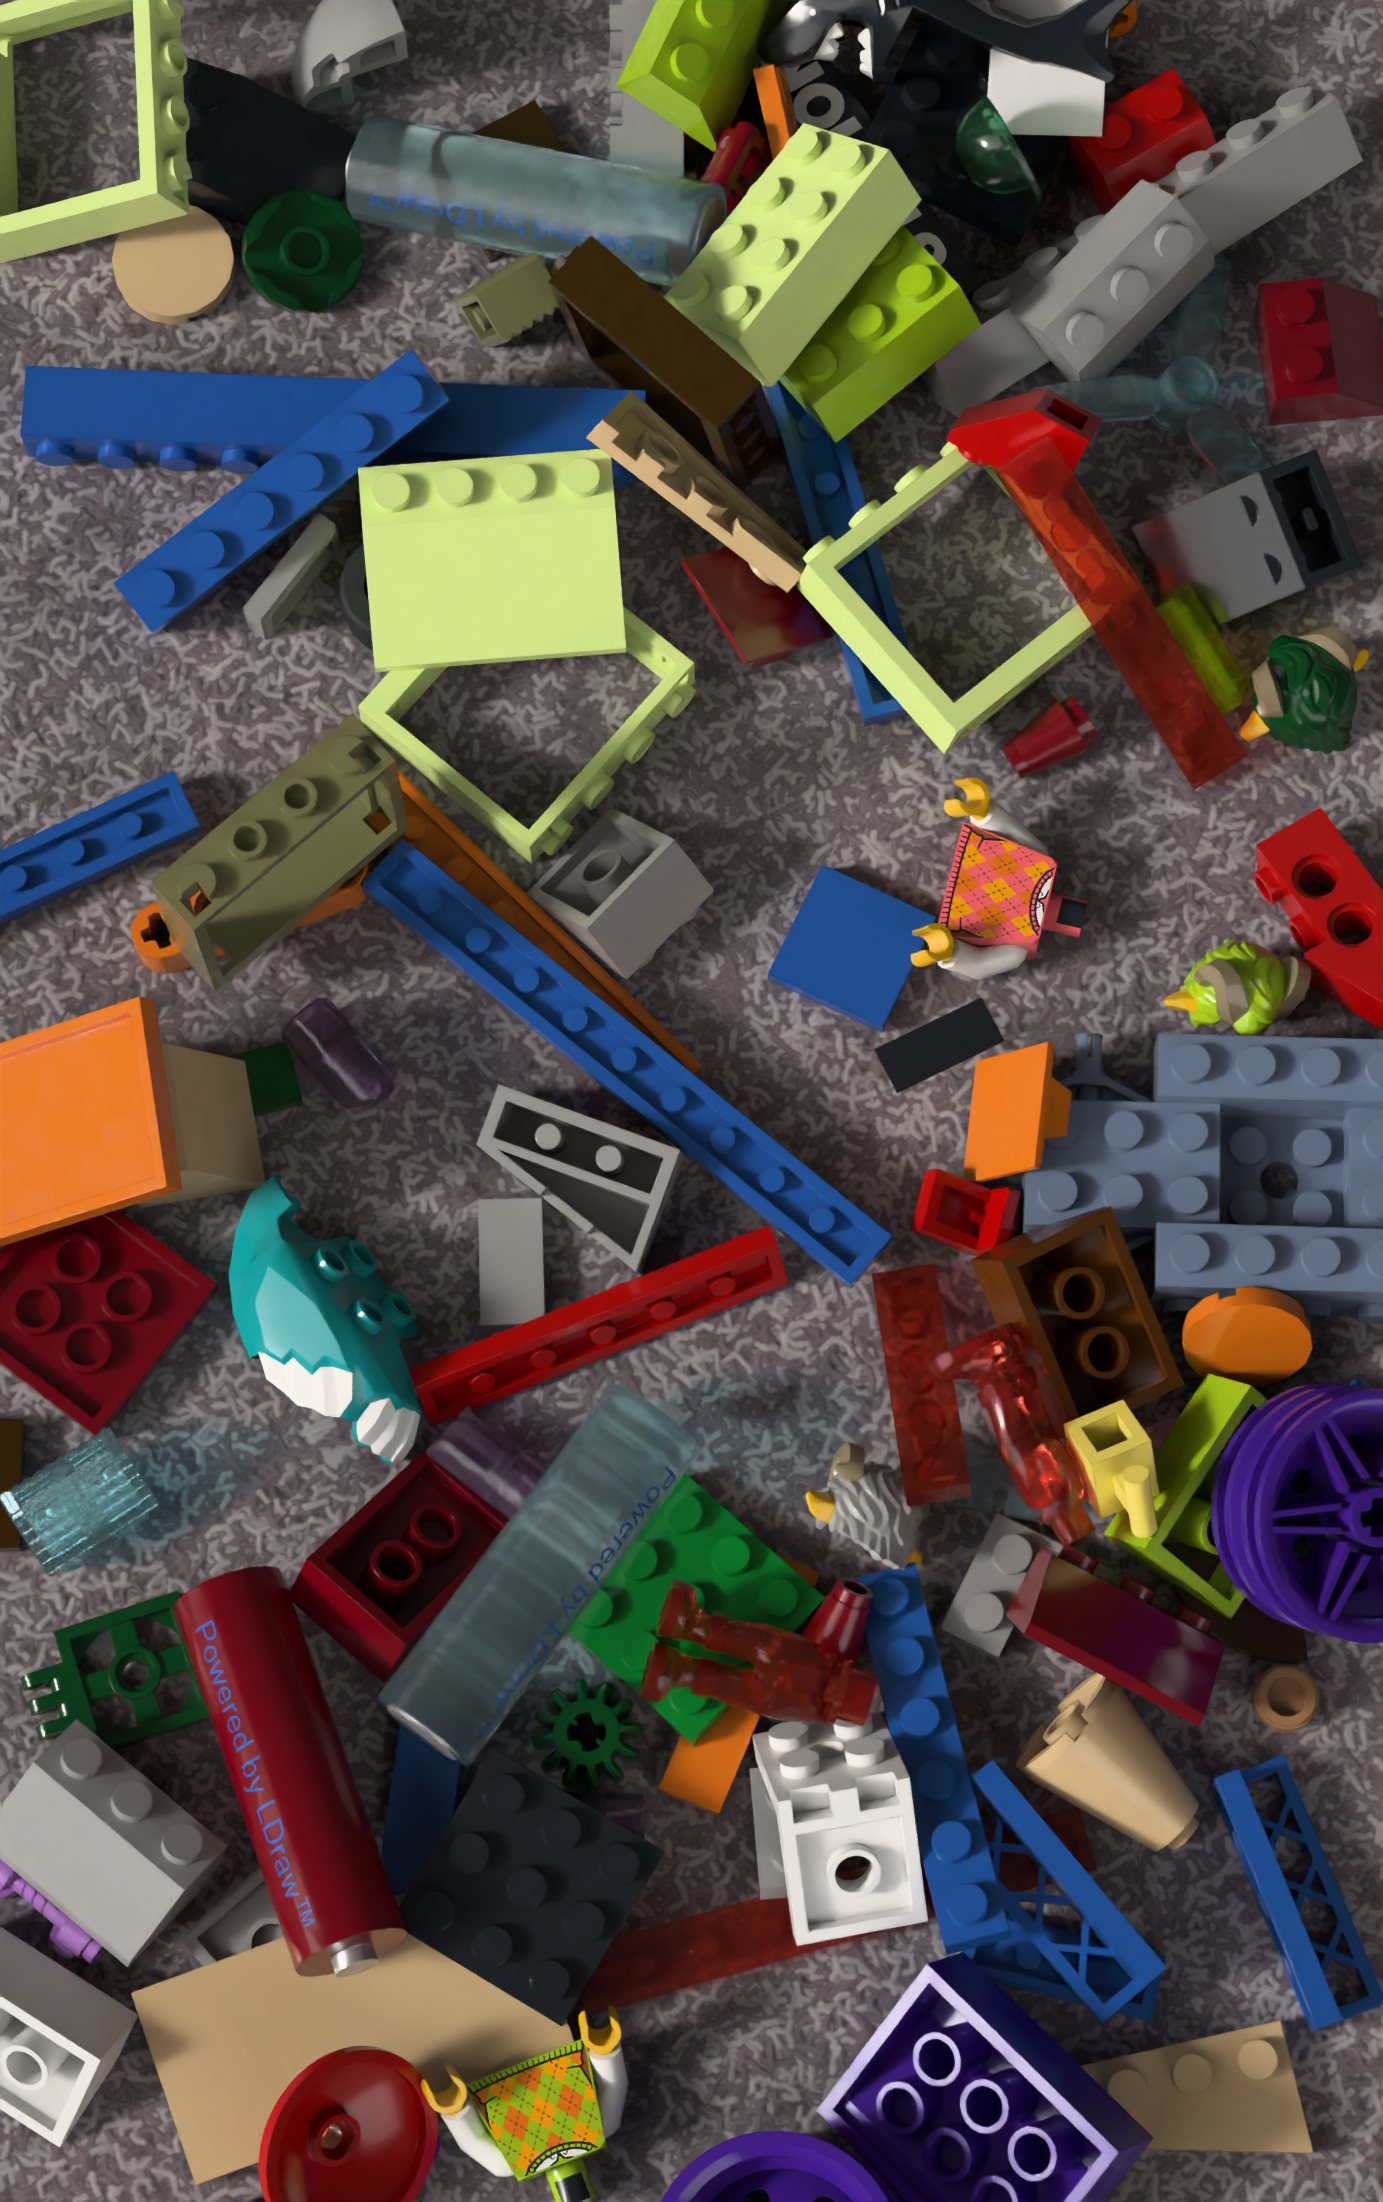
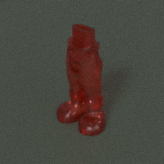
(1029, 1444)
(791, 1673)

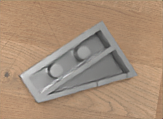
(585, 1168)

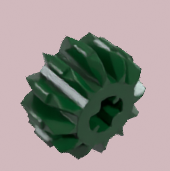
(603, 1720)

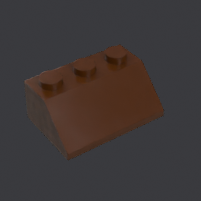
(1079, 1315)

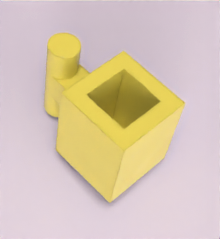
(1116, 1465)

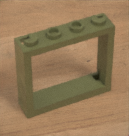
(282, 852)

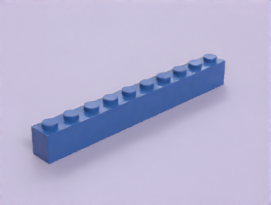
(252, 418)

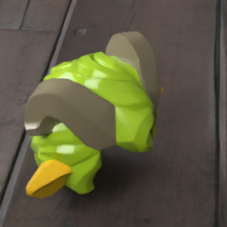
(1242, 987)

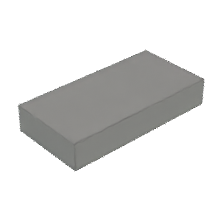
(292, 577)
(510, 1261)

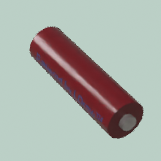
(290, 1772)

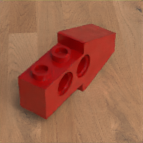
(1317, 854)

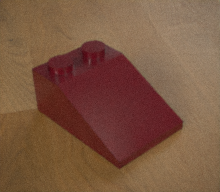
(396, 1564)

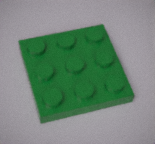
(731, 1573)

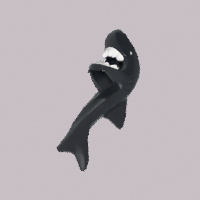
(1065, 40)

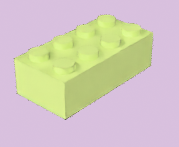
(794, 248)

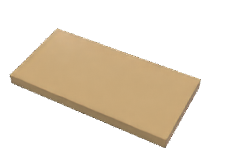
(250, 2024)

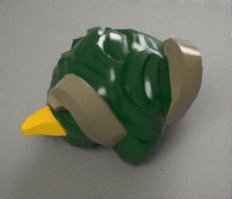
(1307, 691)

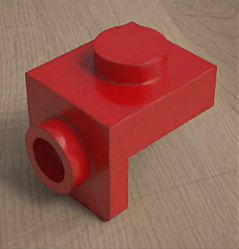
(964, 1213)

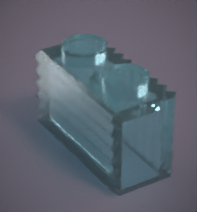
(79, 1503)

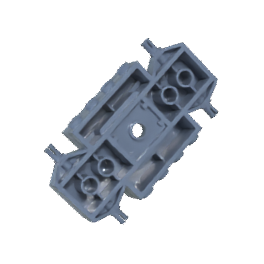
(1193, 1158)

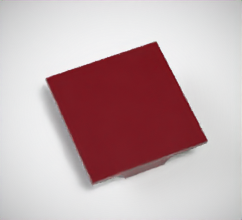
(755, 616)

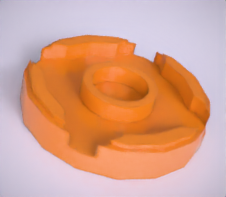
(1247, 1336)

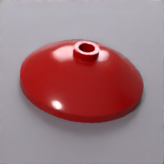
(376, 2135)

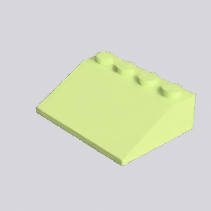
(492, 560)

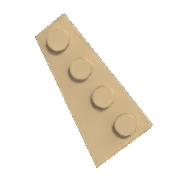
(692, 484)
(1213, 2093)

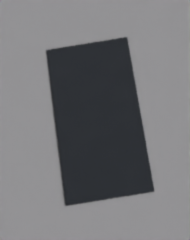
(939, 1045)

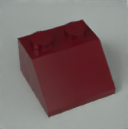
(1319, 351)

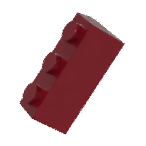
(1119, 1631)

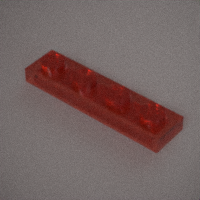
(922, 1409)

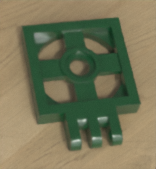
(74, 1693)

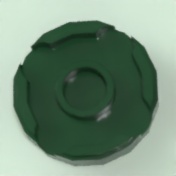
(303, 251)

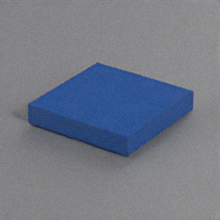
(850, 948)

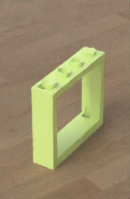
(161, 128)
(885, 655)
(403, 688)

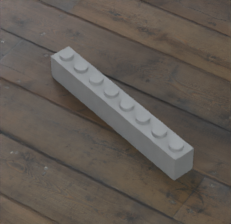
(1226, 190)

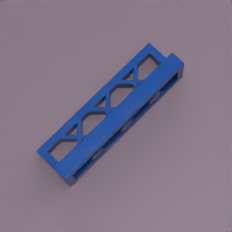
(1077, 1891)
(1277, 1903)

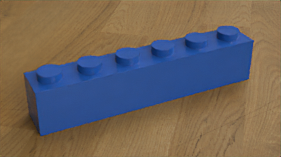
(283, 492)

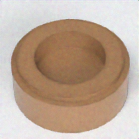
(1285, 1698)

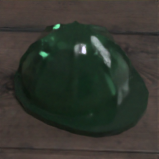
(992, 154)

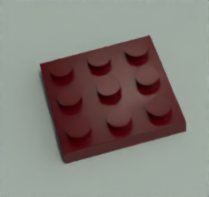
(94, 1313)

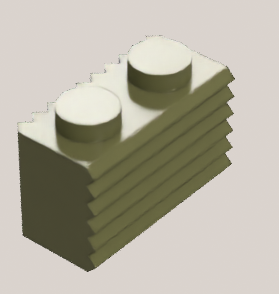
(509, 300)

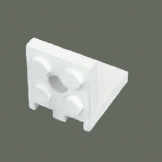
(837, 1798)

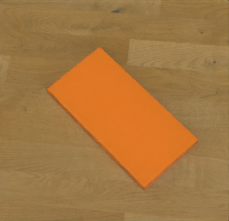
(84, 1120)

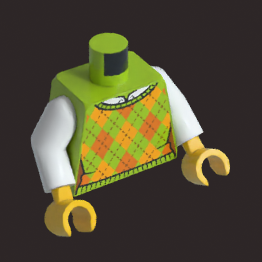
(542, 2111)

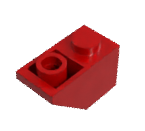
(1009, 426)

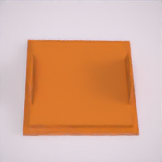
(1013, 1113)

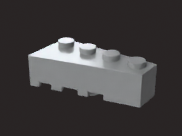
(637, 133)

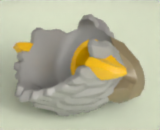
(869, 1508)

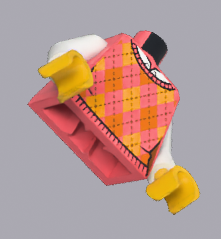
(995, 893)

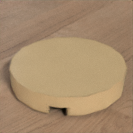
(175, 267)

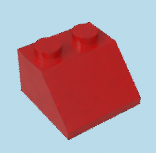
(1140, 139)

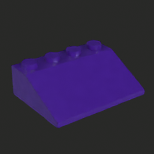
(979, 2101)

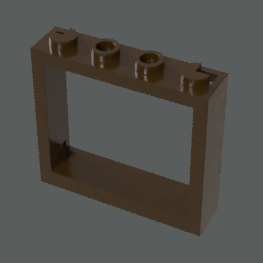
(656, 349)

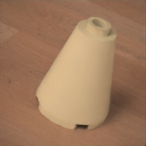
(1111, 1766)

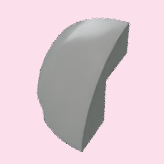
(340, 43)

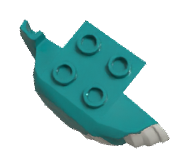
(324, 1323)

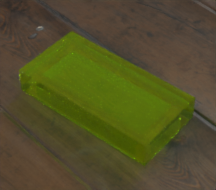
(1204, 647)

